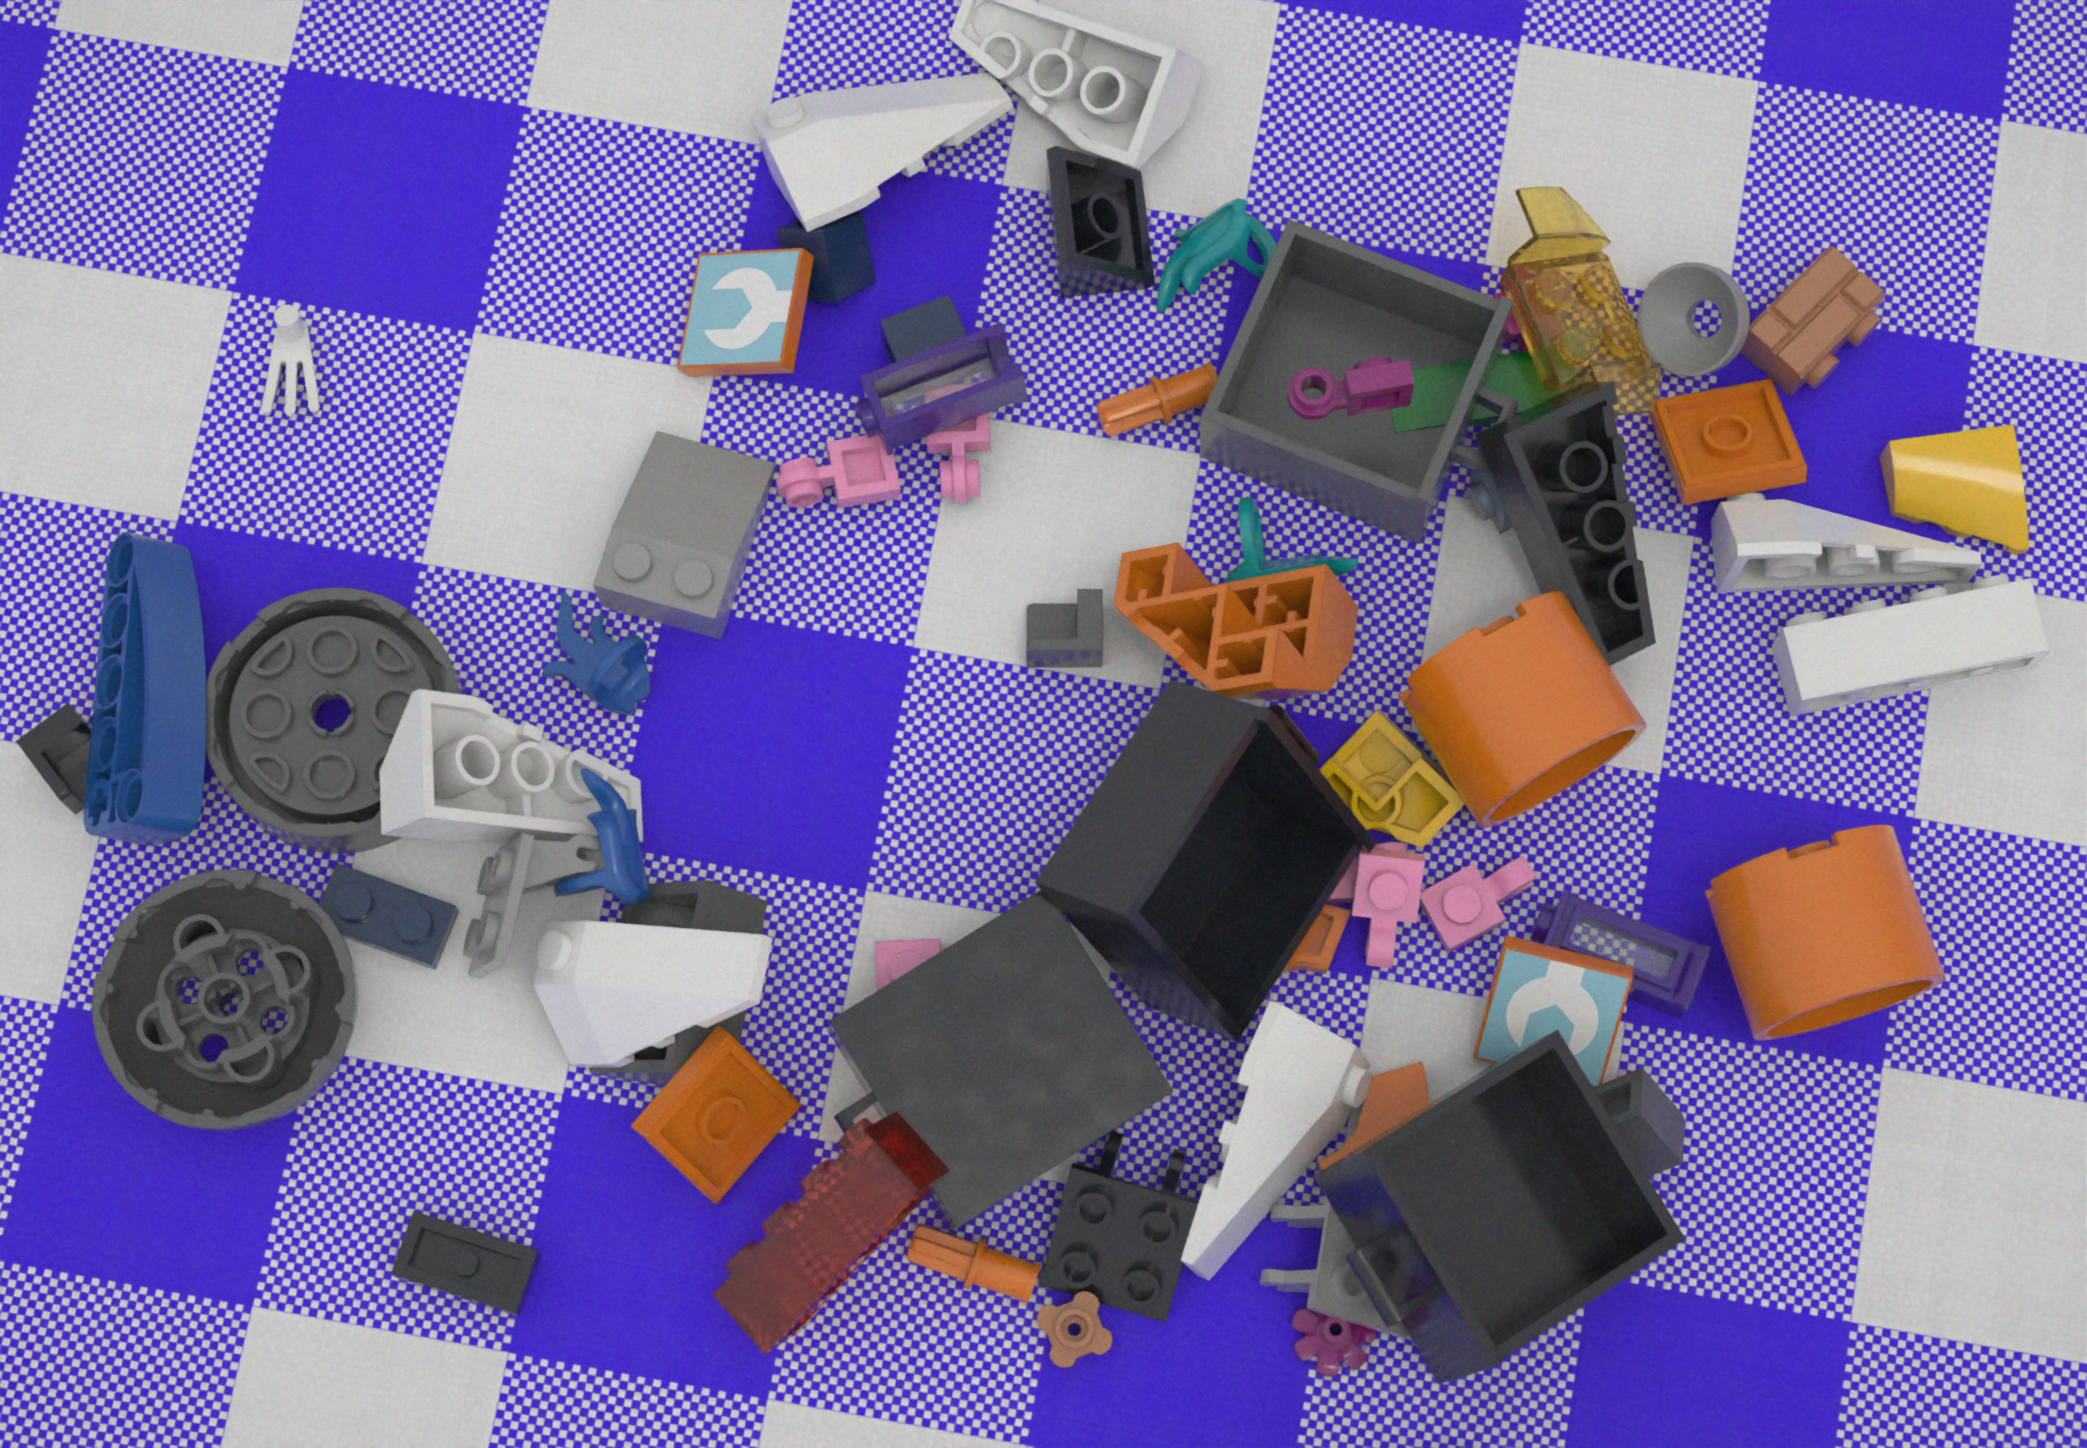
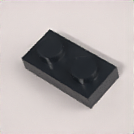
(466, 1263)

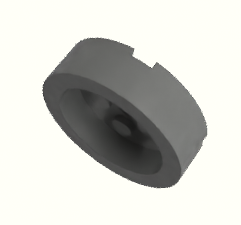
(264, 699)

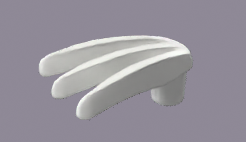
(290, 347)

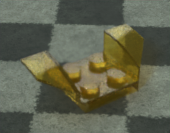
(1575, 305)

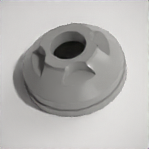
(1668, 325)

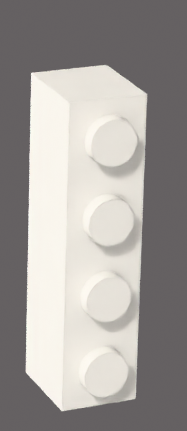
(1910, 645)

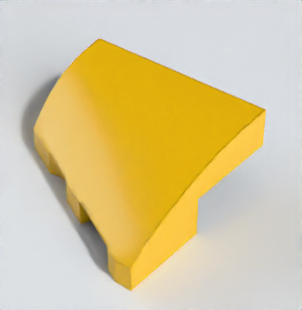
(1961, 483)
(1392, 783)

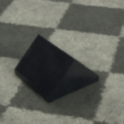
(1097, 225)

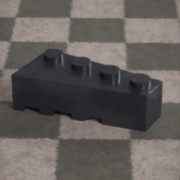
(1572, 511)

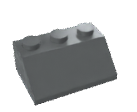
(690, 906)

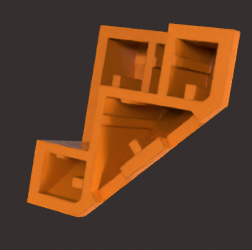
(1244, 636)

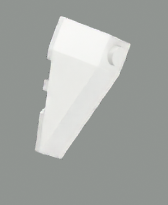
(1089, 79)
(843, 143)
(1803, 547)
(485, 779)
(639, 985)
(1294, 1105)

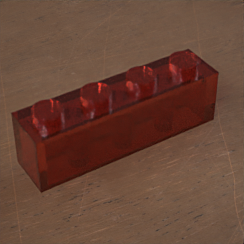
(829, 1230)

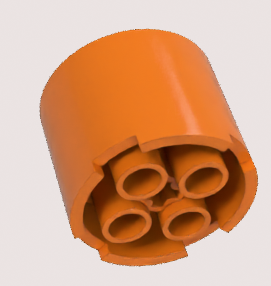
(1521, 709)
(1824, 932)

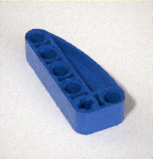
(148, 697)

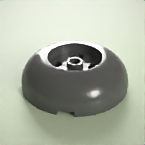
(200, 932)

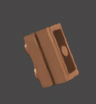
(1812, 321)

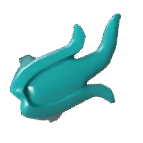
(1210, 243)
(1255, 556)

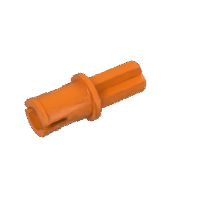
(1157, 400)
(973, 1263)

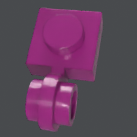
(1368, 388)

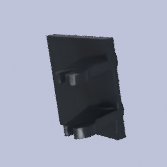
(1120, 1237)

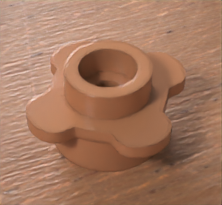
(1066, 1347)

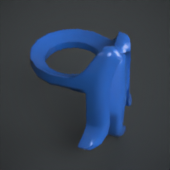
(605, 672)
(620, 848)

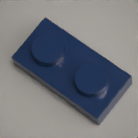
(388, 916)

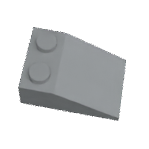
(684, 535)

